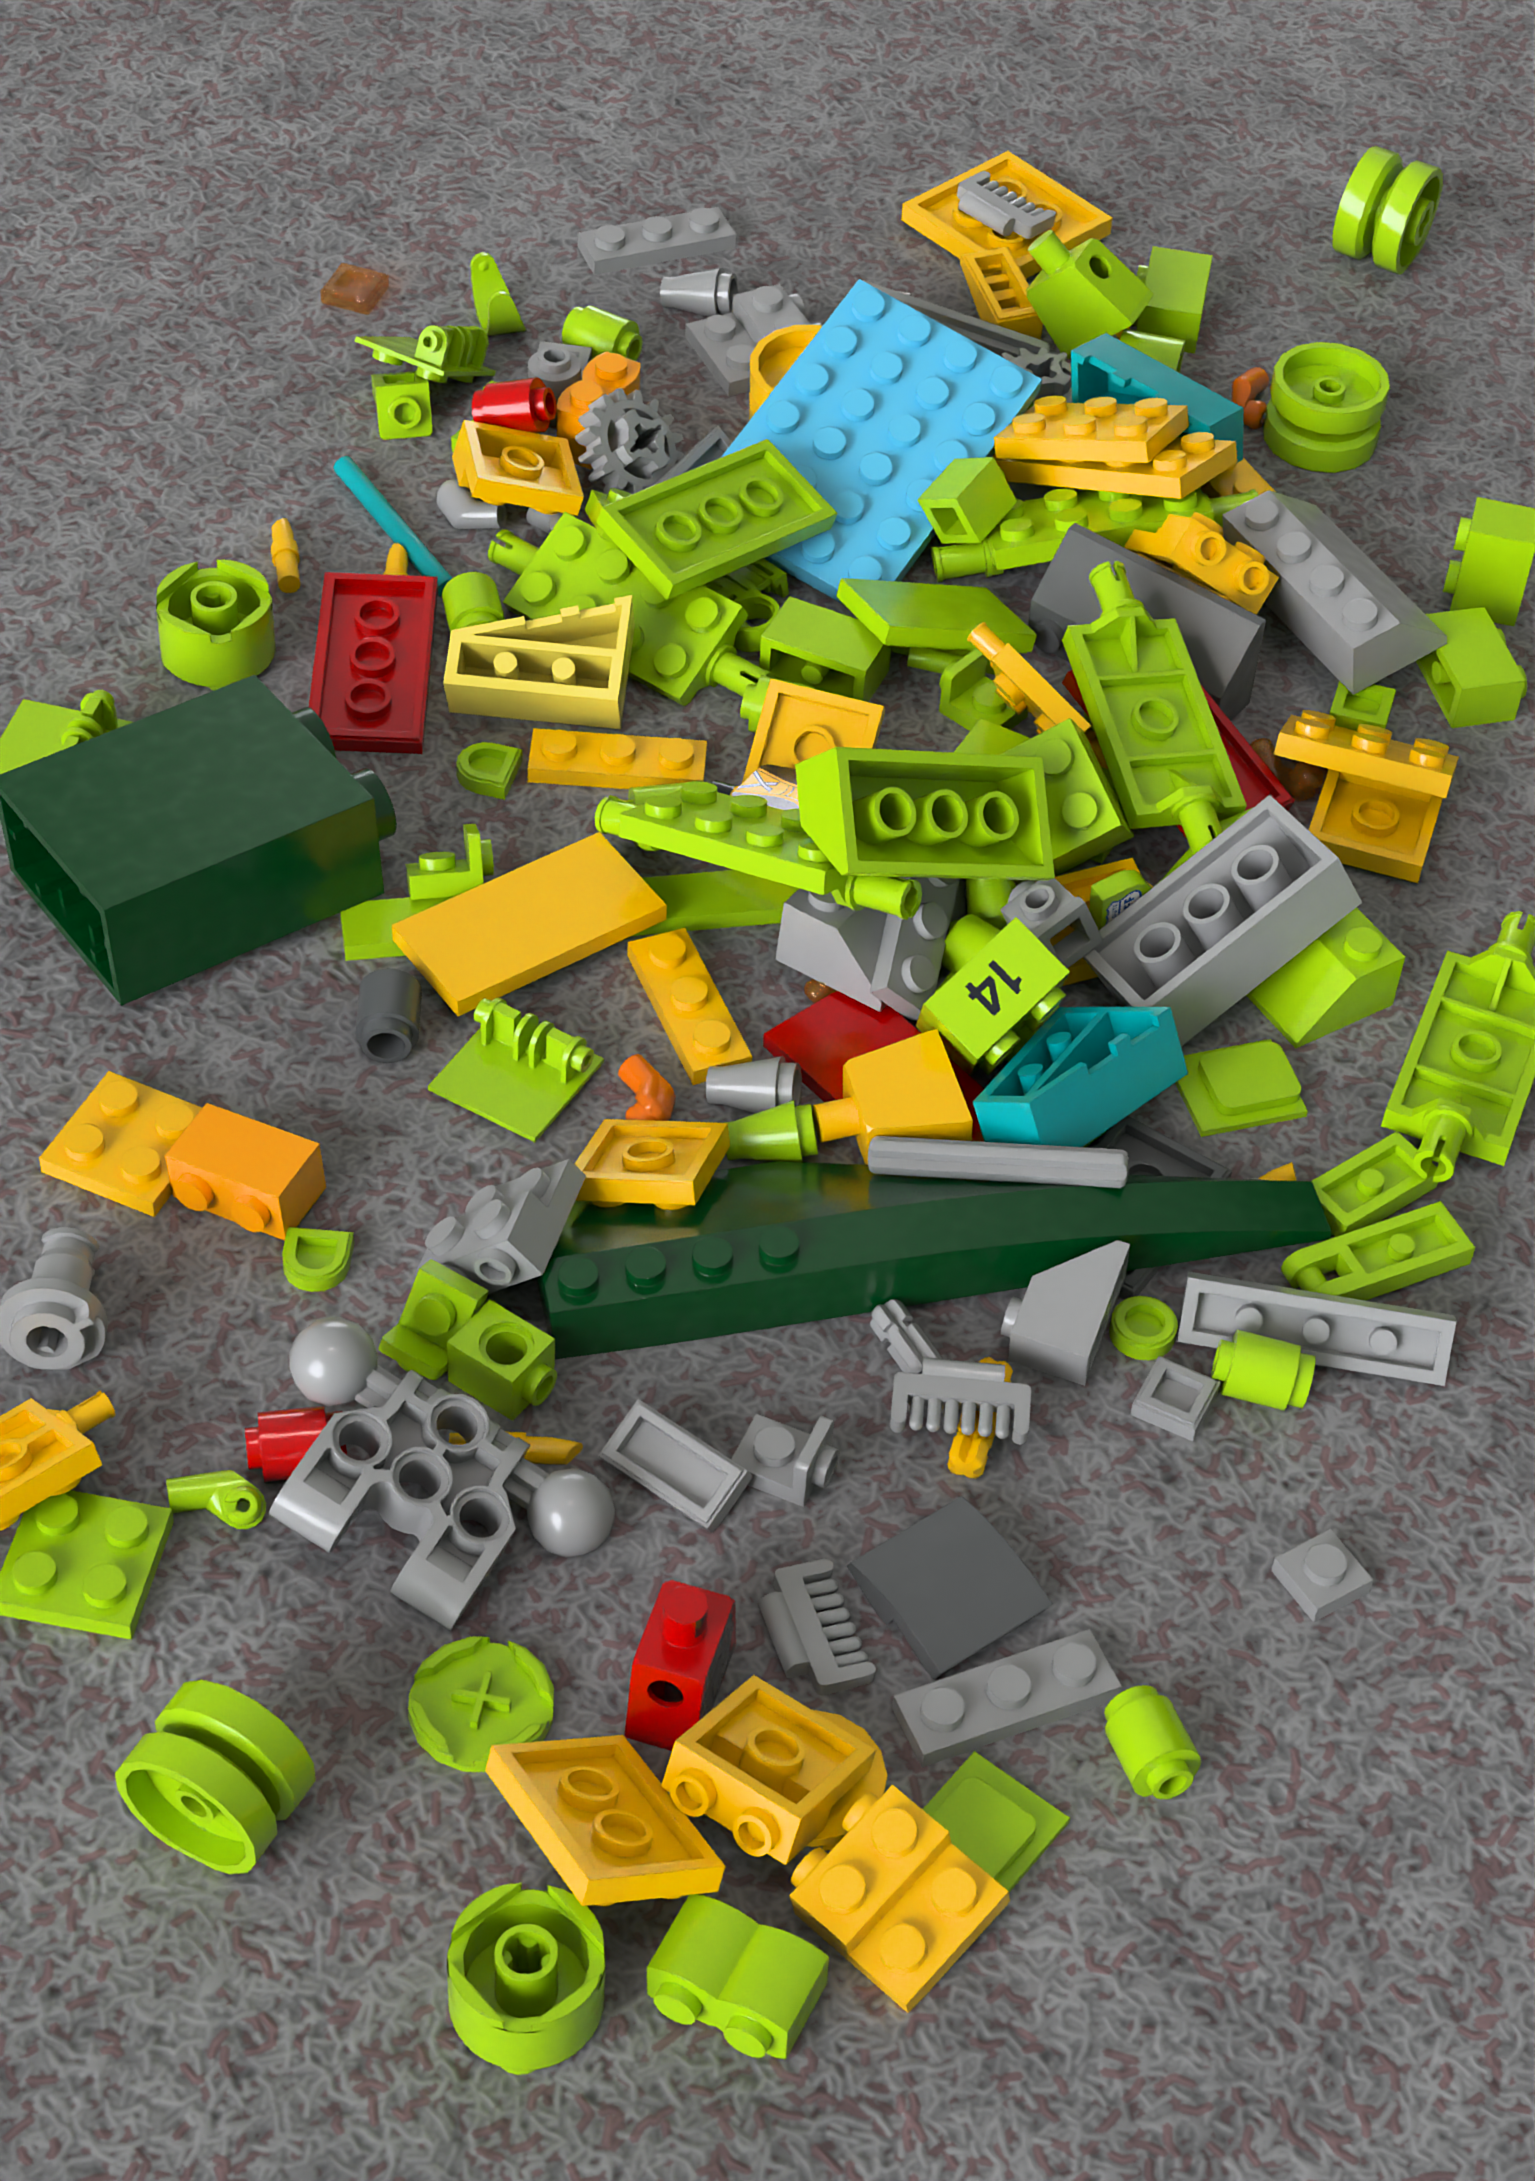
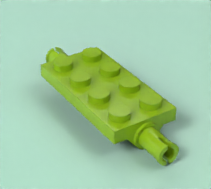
(1037, 526)
(675, 641)
(1151, 715)
(750, 839)
(1471, 1056)

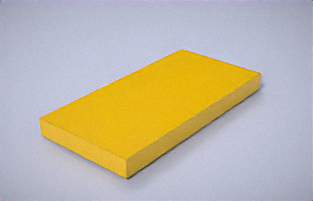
(528, 923)

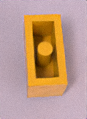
(245, 1171)

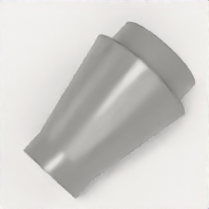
(700, 292)
(754, 1084)

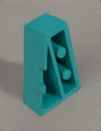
(1119, 371)
(1081, 1075)

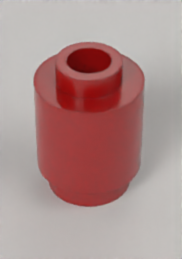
(515, 405)
(284, 1439)

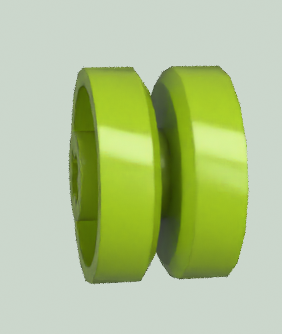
(1387, 209)
(1325, 407)
(216, 1776)

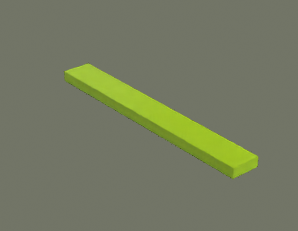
(692, 903)

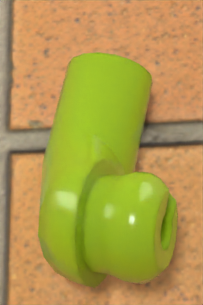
(222, 1494)

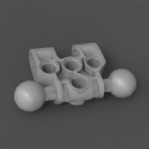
(472, 1481)

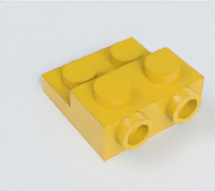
(517, 468)
(1202, 554)
(765, 1769)
(896, 1896)

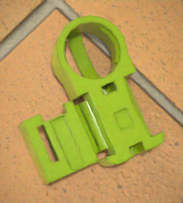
(745, 588)

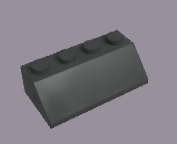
(1217, 633)

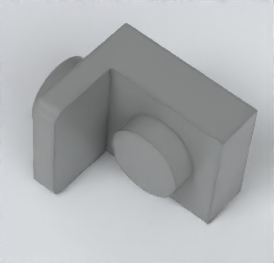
(788, 1459)

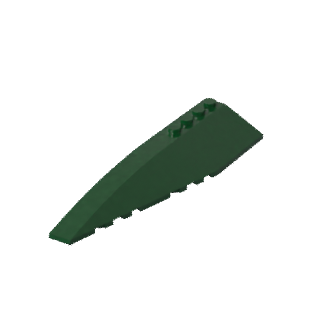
(838, 1241)

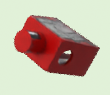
(686, 1645)

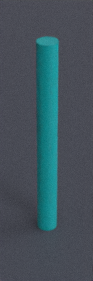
(390, 521)

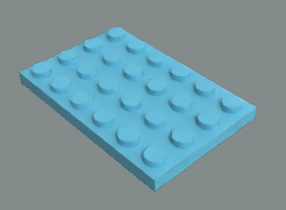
(873, 423)

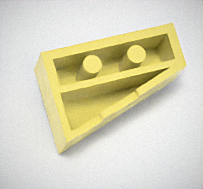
(546, 667)

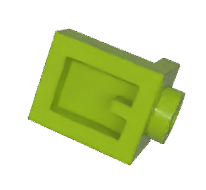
(402, 405)
(972, 695)
(443, 876)
(432, 1315)

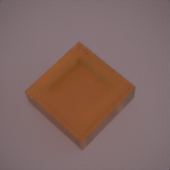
(354, 288)

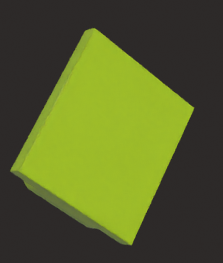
(1240, 1088)
(995, 1819)

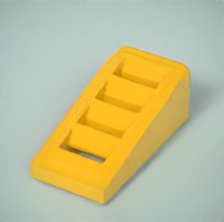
(990, 304)

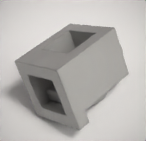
(1046, 911)

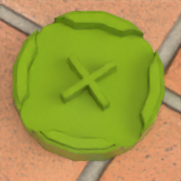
(477, 1698)

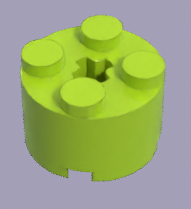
(215, 623)
(526, 1976)

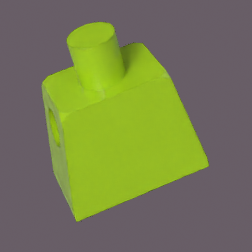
(1083, 291)

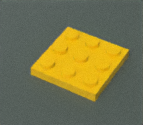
(940, 219)

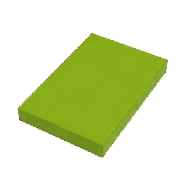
(931, 614)

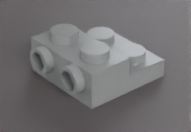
(730, 338)
(507, 1228)

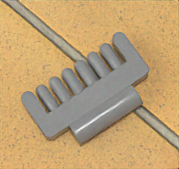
(1001, 209)
(964, 1387)
(799, 1631)

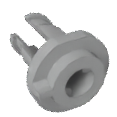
(53, 1315)

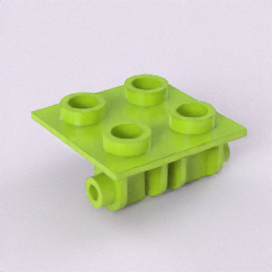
(438, 353)
(46, 729)
(516, 1070)

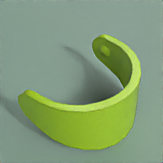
(492, 299)

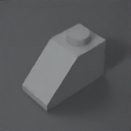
(1066, 1313)

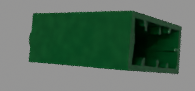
(194, 836)

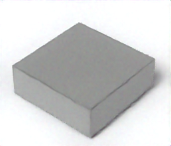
(1175, 1398)

